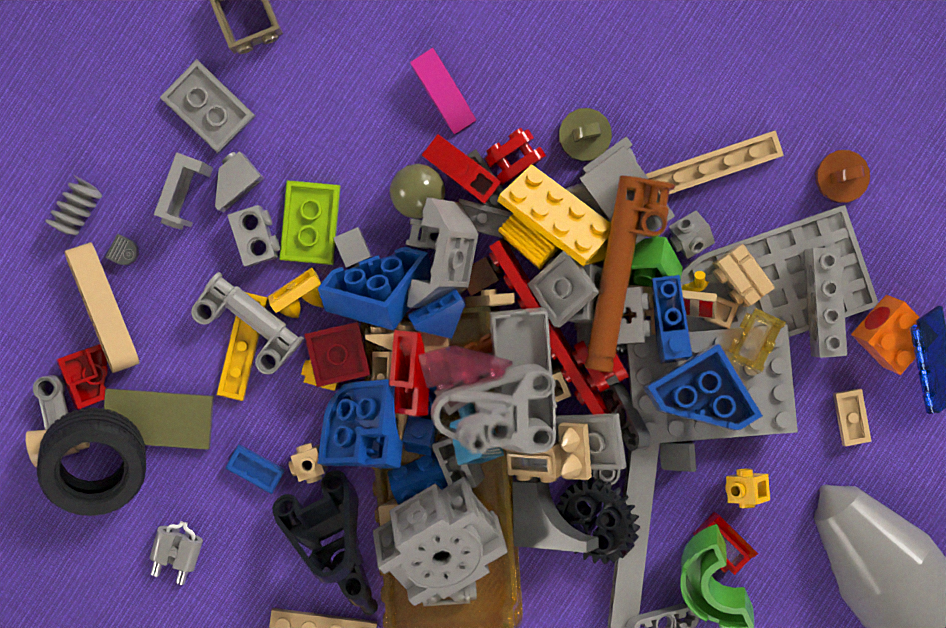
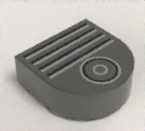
(123, 250)

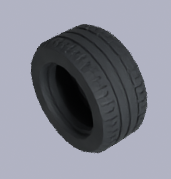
(94, 496)

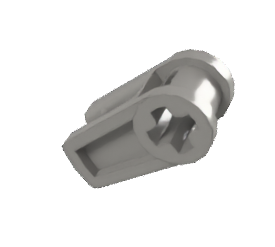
(425, 241)

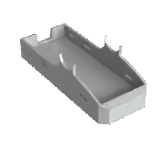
(525, 340)

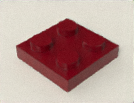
(337, 354)

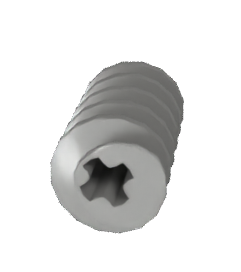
(74, 207)

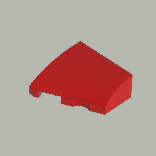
(85, 375)

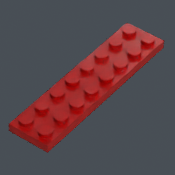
(559, 346)

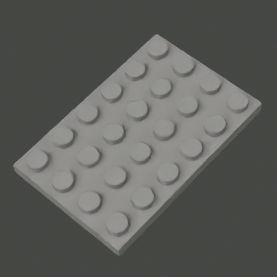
(770, 389)

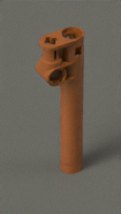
(627, 222)

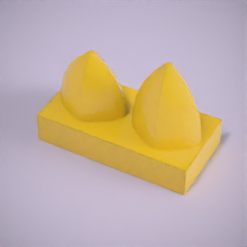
(286, 298)

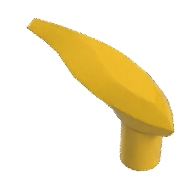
(698, 284)

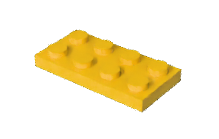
(556, 214)

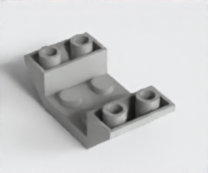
(453, 252)

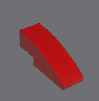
(407, 374)

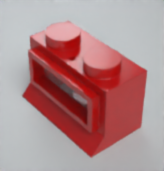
(737, 549)

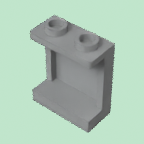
(177, 188)

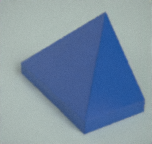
(439, 316)

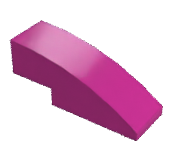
(443, 91)

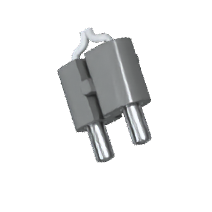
(176, 549)

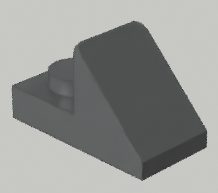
(678, 456)

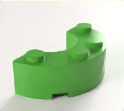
(702, 593)

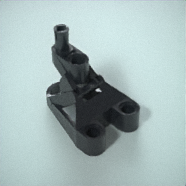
(320, 521)

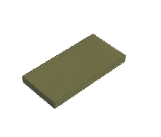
(165, 416)

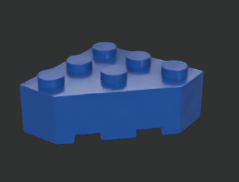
(376, 288)
(705, 391)

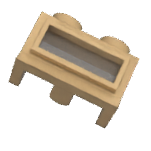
(542, 465)

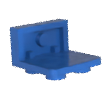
(416, 477)

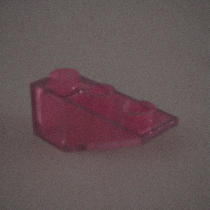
(455, 363)

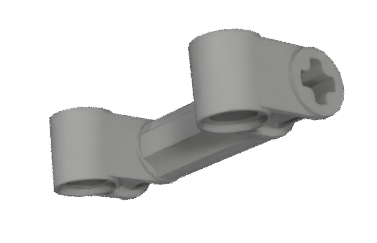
(222, 295)

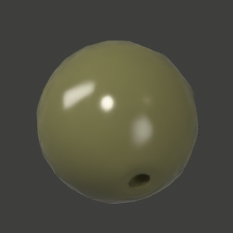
(413, 186)

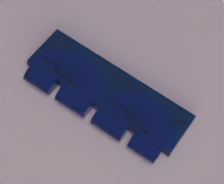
(930, 357)

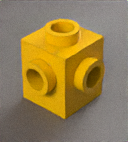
(747, 488)

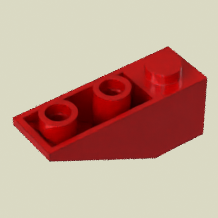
(461, 169)

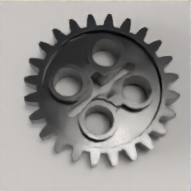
(618, 530)

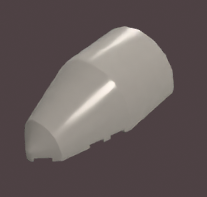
(881, 561)

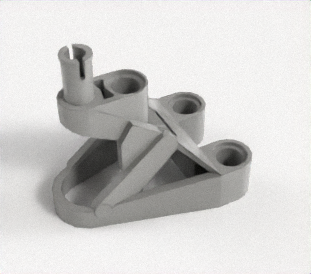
(476, 429)

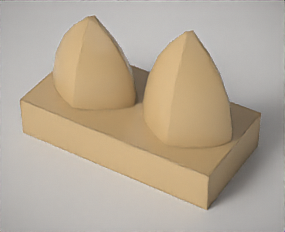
(574, 451)

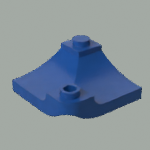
(361, 427)

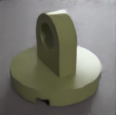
(585, 134)

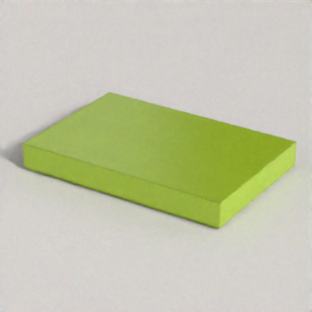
(310, 222)

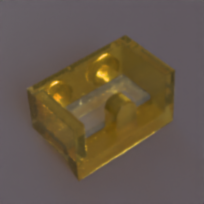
(756, 340)

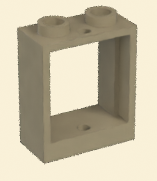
(246, 44)

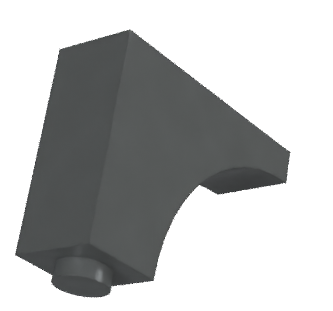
(539, 522)

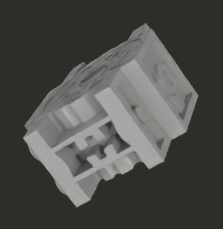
(439, 541)

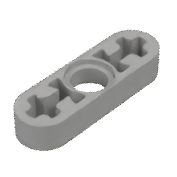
(652, 618)

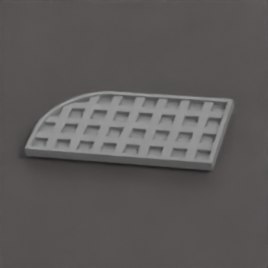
(783, 261)

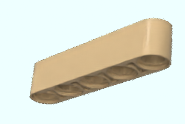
(101, 307)

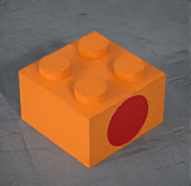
(887, 334)

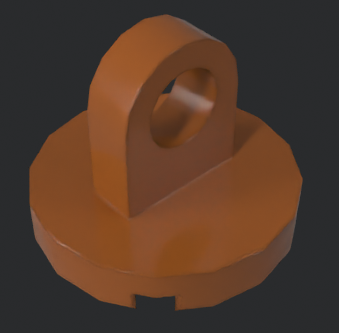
(842, 176)

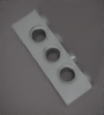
(825, 302)

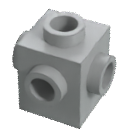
(691, 235)

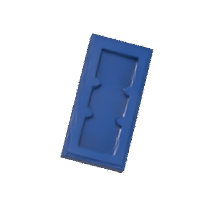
(255, 469)

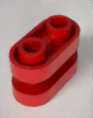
(518, 141)
(598, 378)

